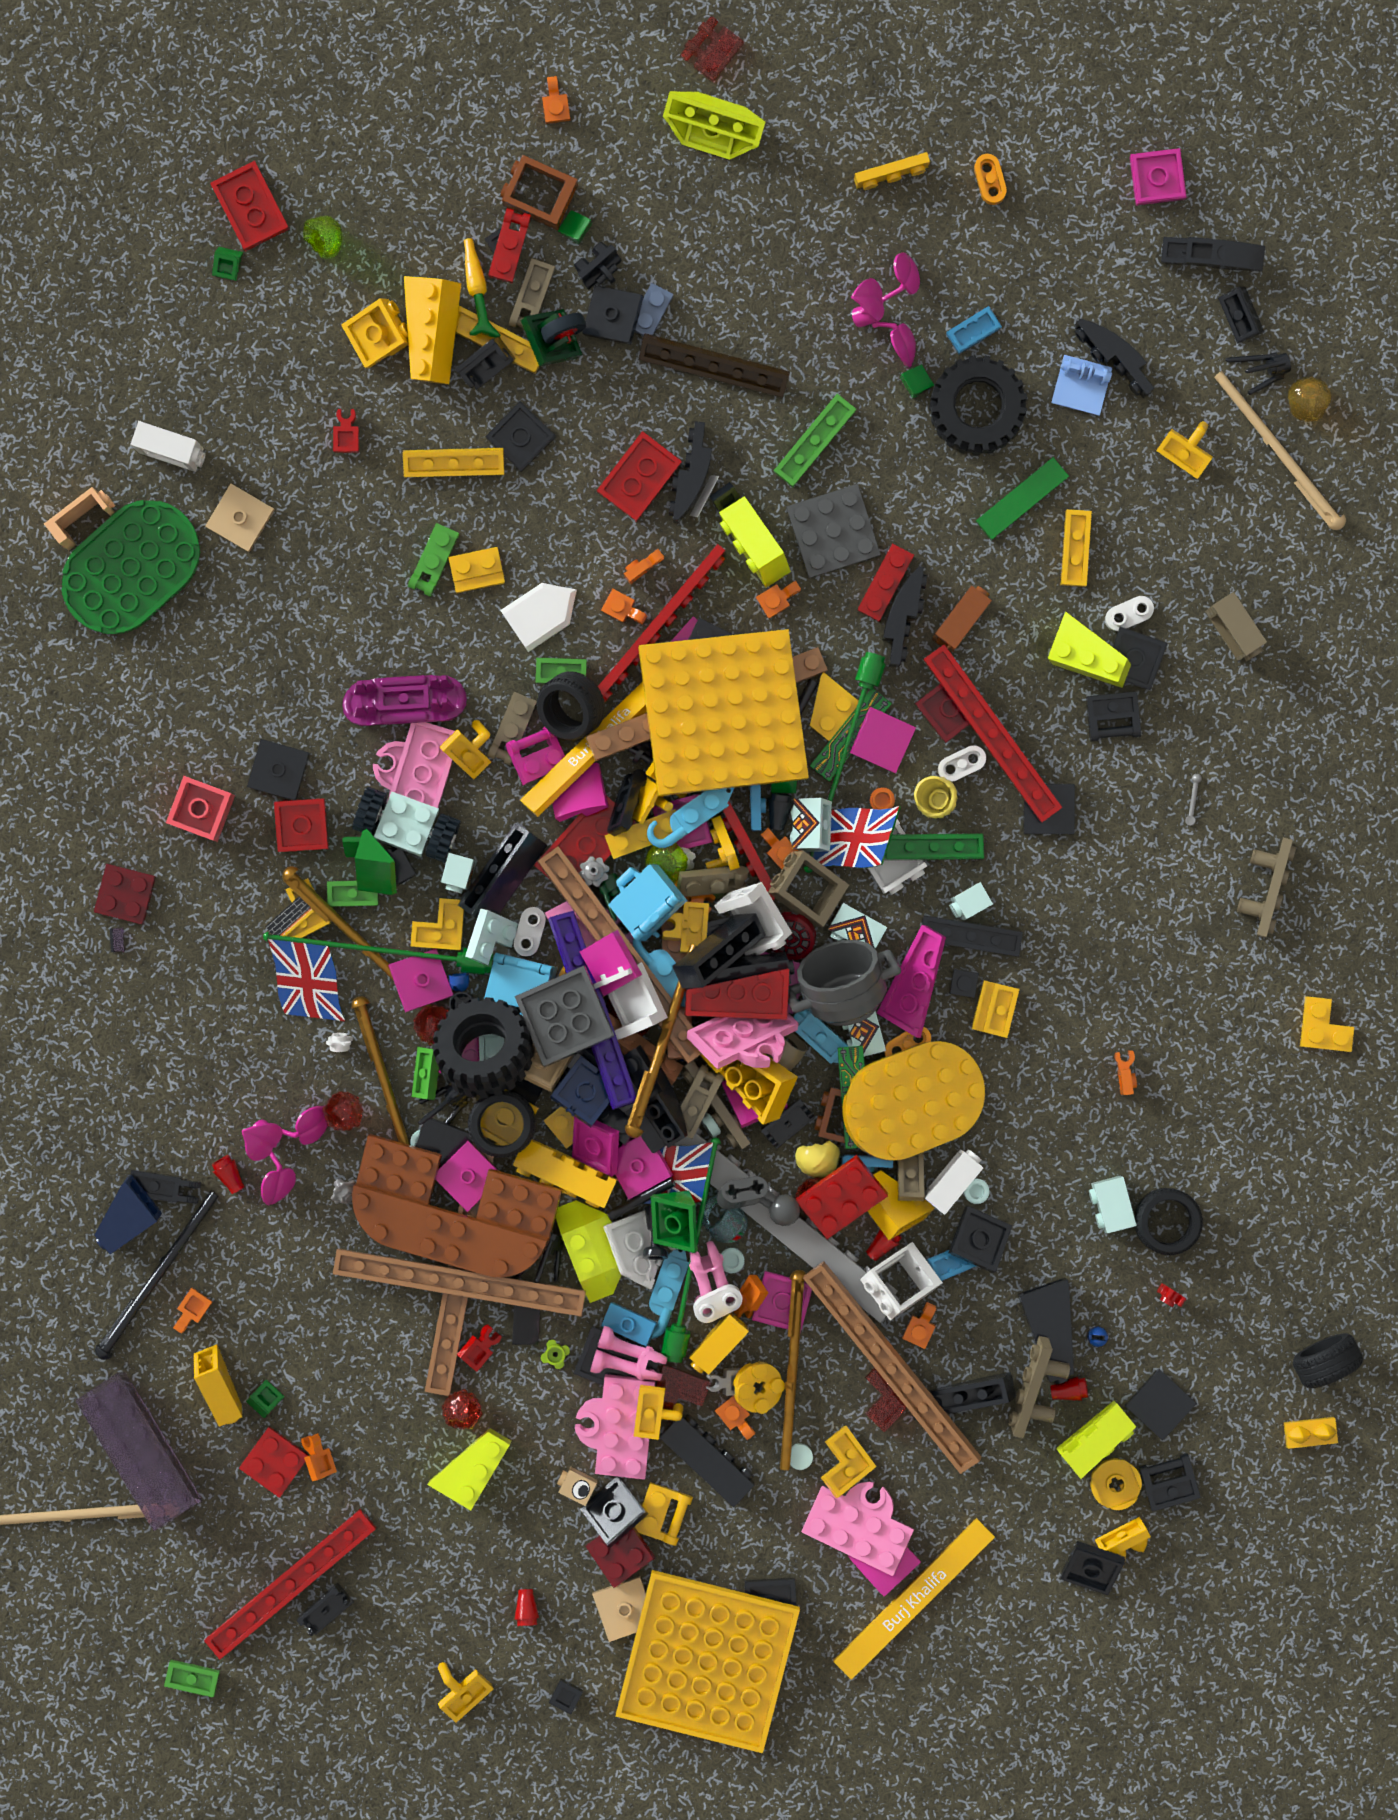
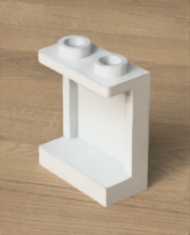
(893, 873)
(757, 900)
(634, 1002)

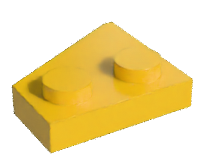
(831, 707)

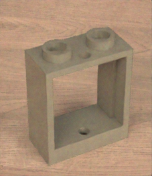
(1236, 627)
(827, 901)

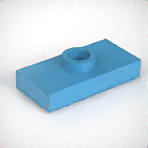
(973, 330)
(757, 806)
(869, 1161)
(947, 1265)
(629, 1324)

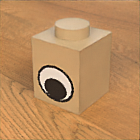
(576, 1485)

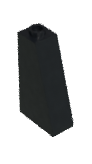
(753, 966)
(1050, 1316)

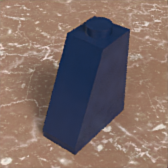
(127, 1216)

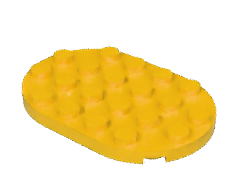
(913, 1100)

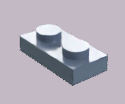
(652, 309)

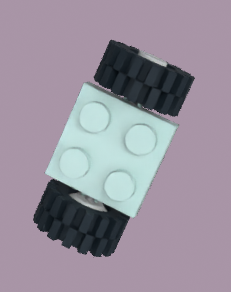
(406, 824)

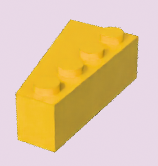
(431, 326)
(761, 1088)
(565, 1172)

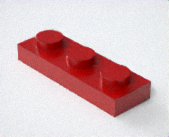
(885, 582)

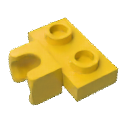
(689, 926)

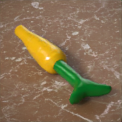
(477, 288)

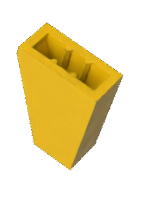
(895, 1215)
(718, 1343)
(217, 1385)

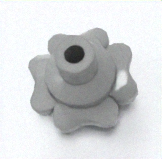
(594, 871)
(343, 1191)

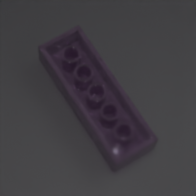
(139, 1451)

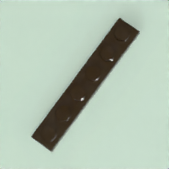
(714, 365)

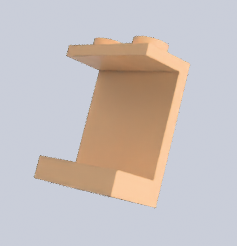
(74, 511)

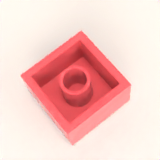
(200, 808)

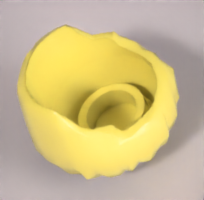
(935, 797)
(818, 1159)

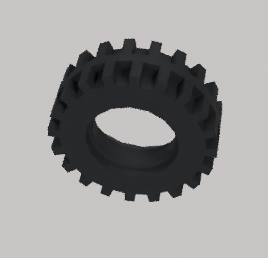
(978, 439)

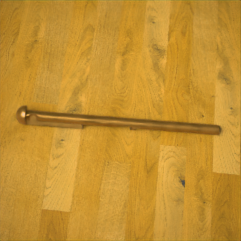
(326, 912)
(375, 1055)
(649, 1077)
(790, 1386)

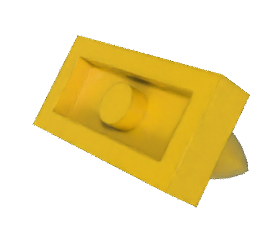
(1310, 1432)
(1130, 1535)

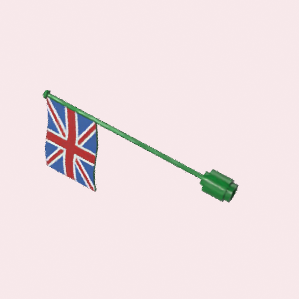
(859, 834)
(309, 976)
(691, 1172)

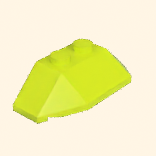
(713, 124)
(589, 1248)

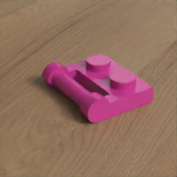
(538, 763)

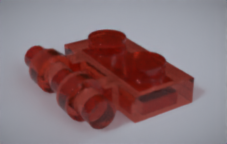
(718, 53)

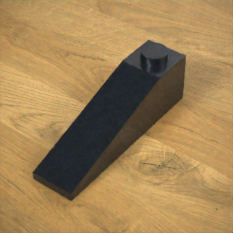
(975, 1393)

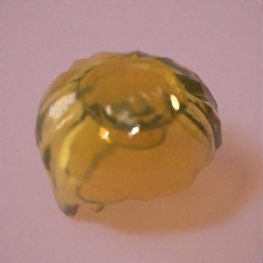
(1309, 399)

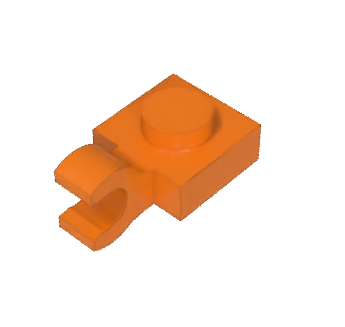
(555, 105)
(775, 600)
(621, 606)
(779, 849)
(1127, 1080)
(753, 1295)
(193, 1308)
(919, 1328)
(734, 1415)
(320, 1460)

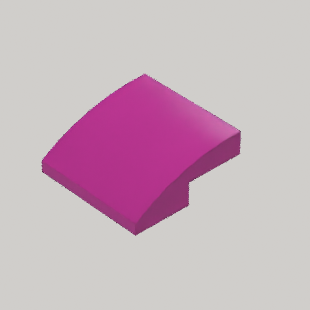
(582, 796)
(882, 1581)

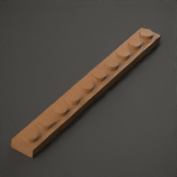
(637, 729)
(600, 925)
(459, 1282)
(448, 1331)
(892, 1367)

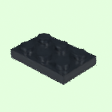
(586, 1358)

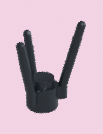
(1275, 365)
(452, 1097)
(553, 1245)

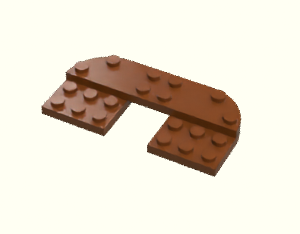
(396, 1211)

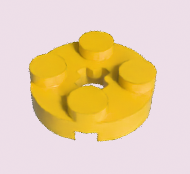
(744, 1387)
(1128, 1490)

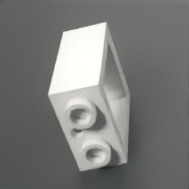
(168, 446)
(953, 1180)
(918, 1270)

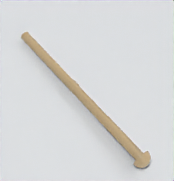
(1303, 482)
(122, 1512)

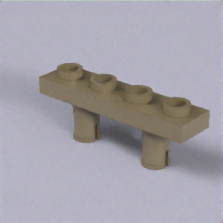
(1265, 910)
(721, 1115)
(1032, 1377)

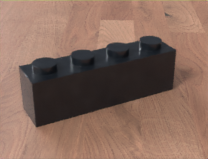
(503, 872)
(719, 951)
(707, 1459)

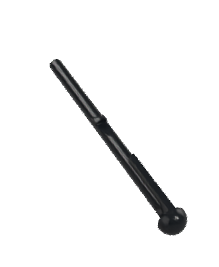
(103, 1349)

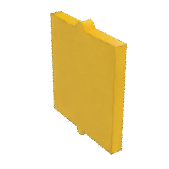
(647, 798)

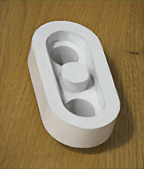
(1129, 612)
(961, 763)
(528, 931)
(717, 1303)

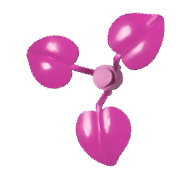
(871, 307)
(265, 1136)

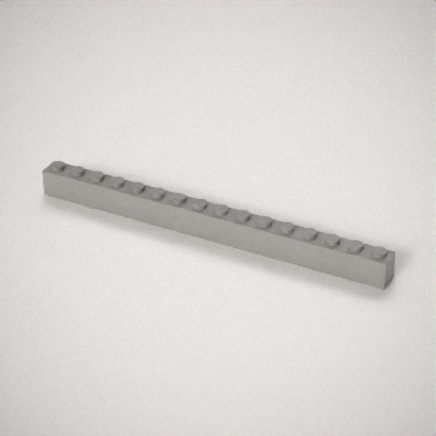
(799, 1237)

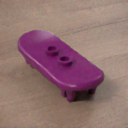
(404, 700)

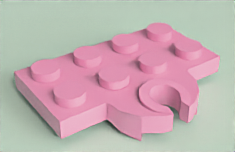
(418, 764)
(742, 1039)
(614, 1427)
(859, 1526)

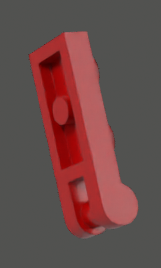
(509, 246)

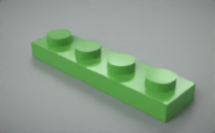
(814, 440)

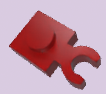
(346, 436)
(1170, 1297)
(476, 1350)

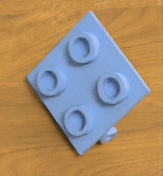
(1081, 385)

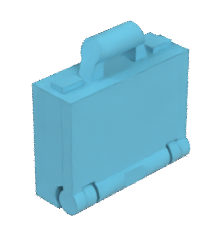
(646, 900)
(514, 976)

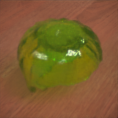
(324, 235)
(670, 859)

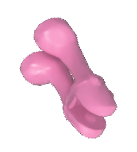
(710, 1263)
(610, 1342)

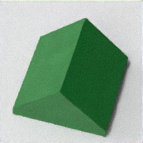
(374, 866)
(674, 1220)

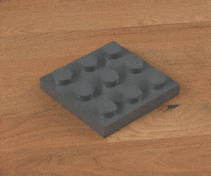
(833, 531)
(564, 1016)

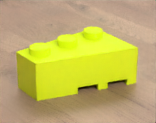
(754, 541)
(1087, 654)
(1096, 1439)
(471, 1470)

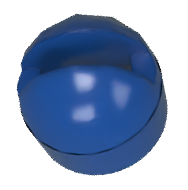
(459, 981)
(1097, 1331)

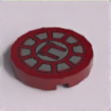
(801, 940)

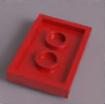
(249, 206)
(639, 476)
(842, 1197)

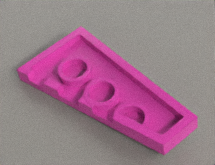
(912, 989)

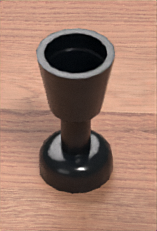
(655, 1251)

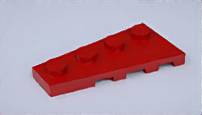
(747, 997)

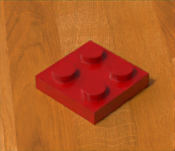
(301, 825)
(274, 1462)

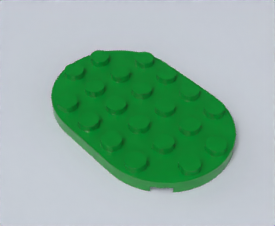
(130, 567)

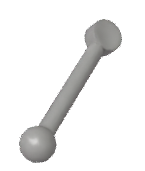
(1190, 820)

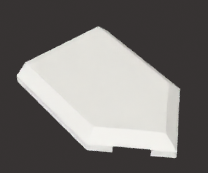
(540, 613)
(628, 1240)

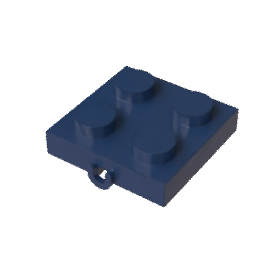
(582, 1092)

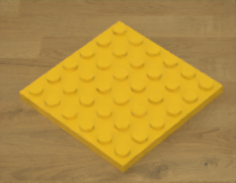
(723, 712)
(707, 1661)

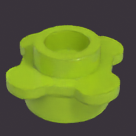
(557, 1361)

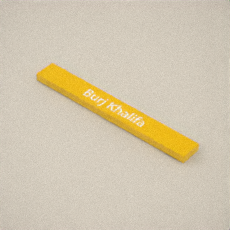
(580, 757)
(913, 1598)

